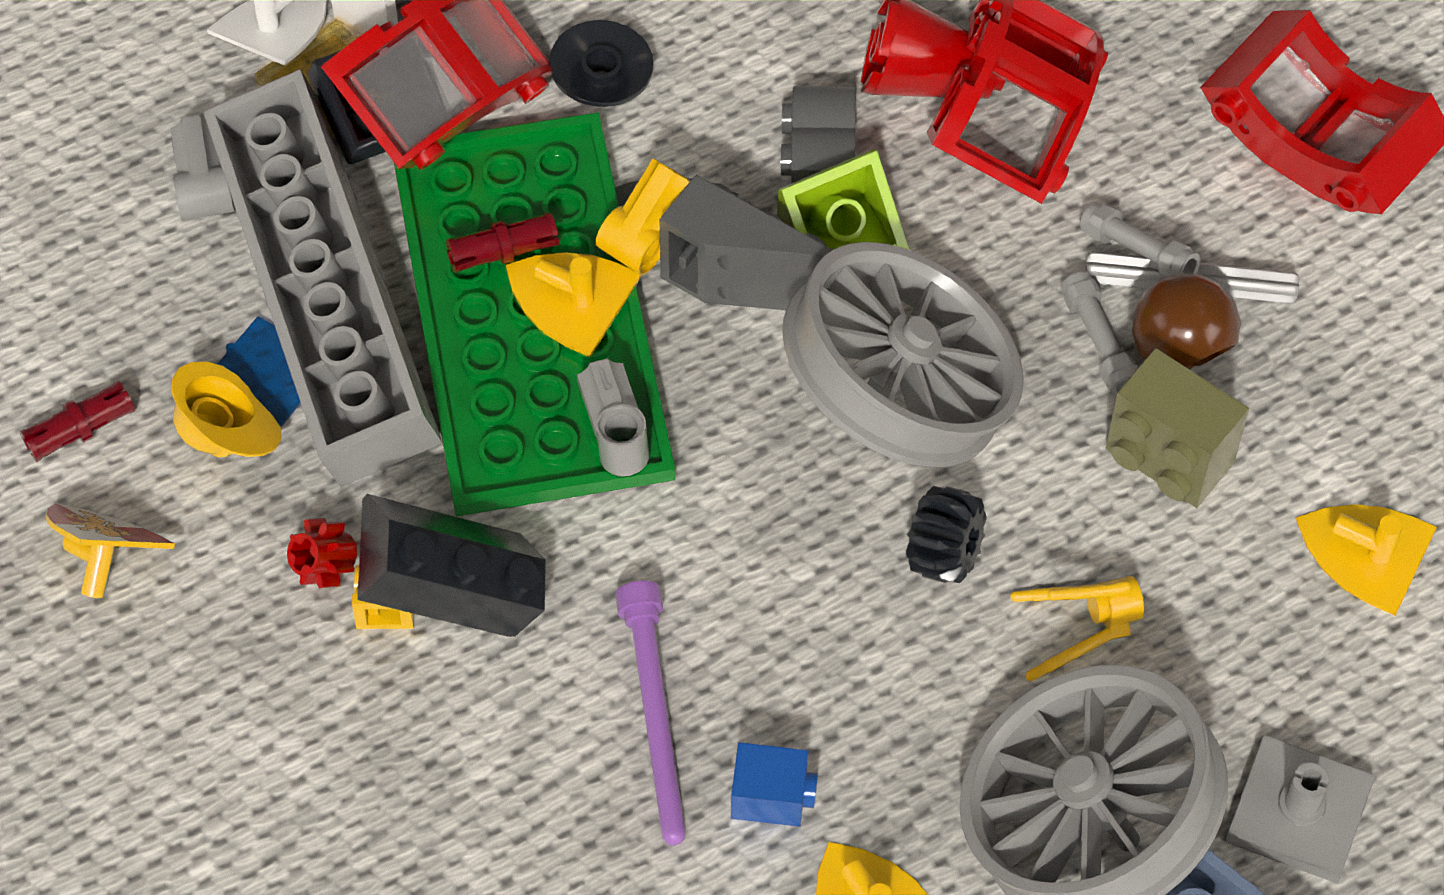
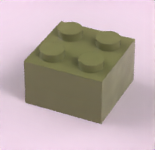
(1176, 429)

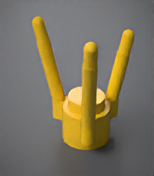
(1108, 602)

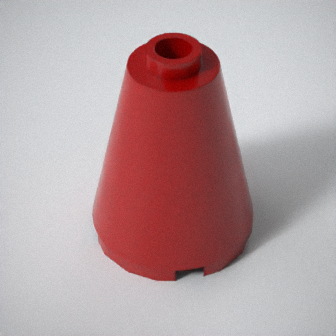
(916, 53)

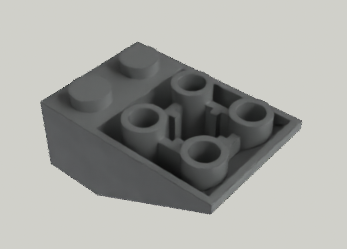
(733, 250)

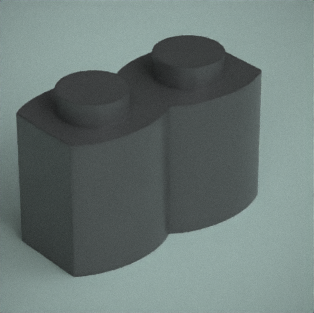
(820, 129)

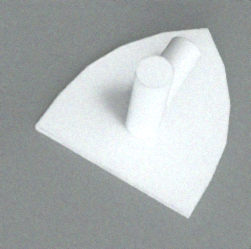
(272, 27)

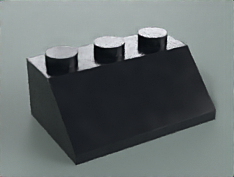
(448, 568)

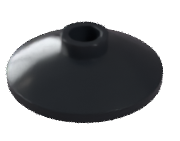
(601, 47)

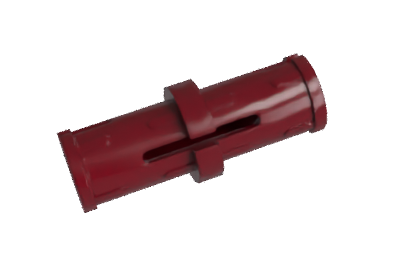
(502, 242)
(77, 421)

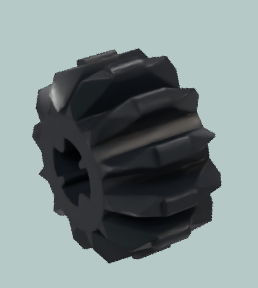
(946, 534)

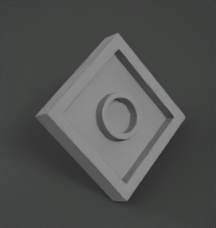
(1300, 809)

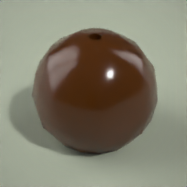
(1186, 320)

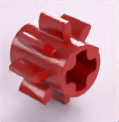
(322, 553)

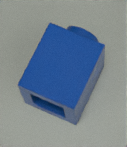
(772, 784)

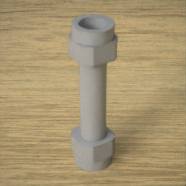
(1106, 224)
(1084, 296)

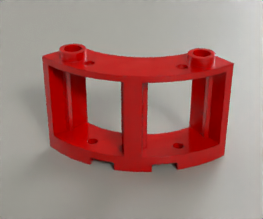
(1042, 55)

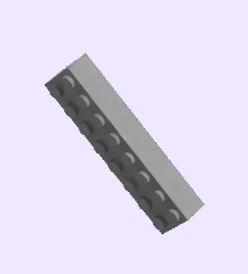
(321, 280)

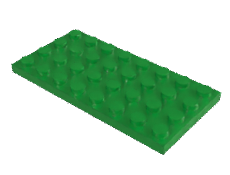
(500, 384)

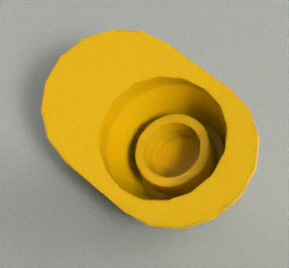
(220, 413)

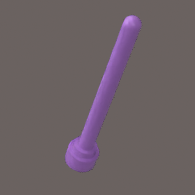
(640, 607)

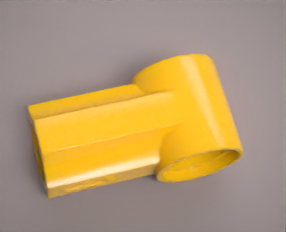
(633, 230)

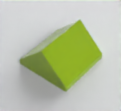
(844, 204)

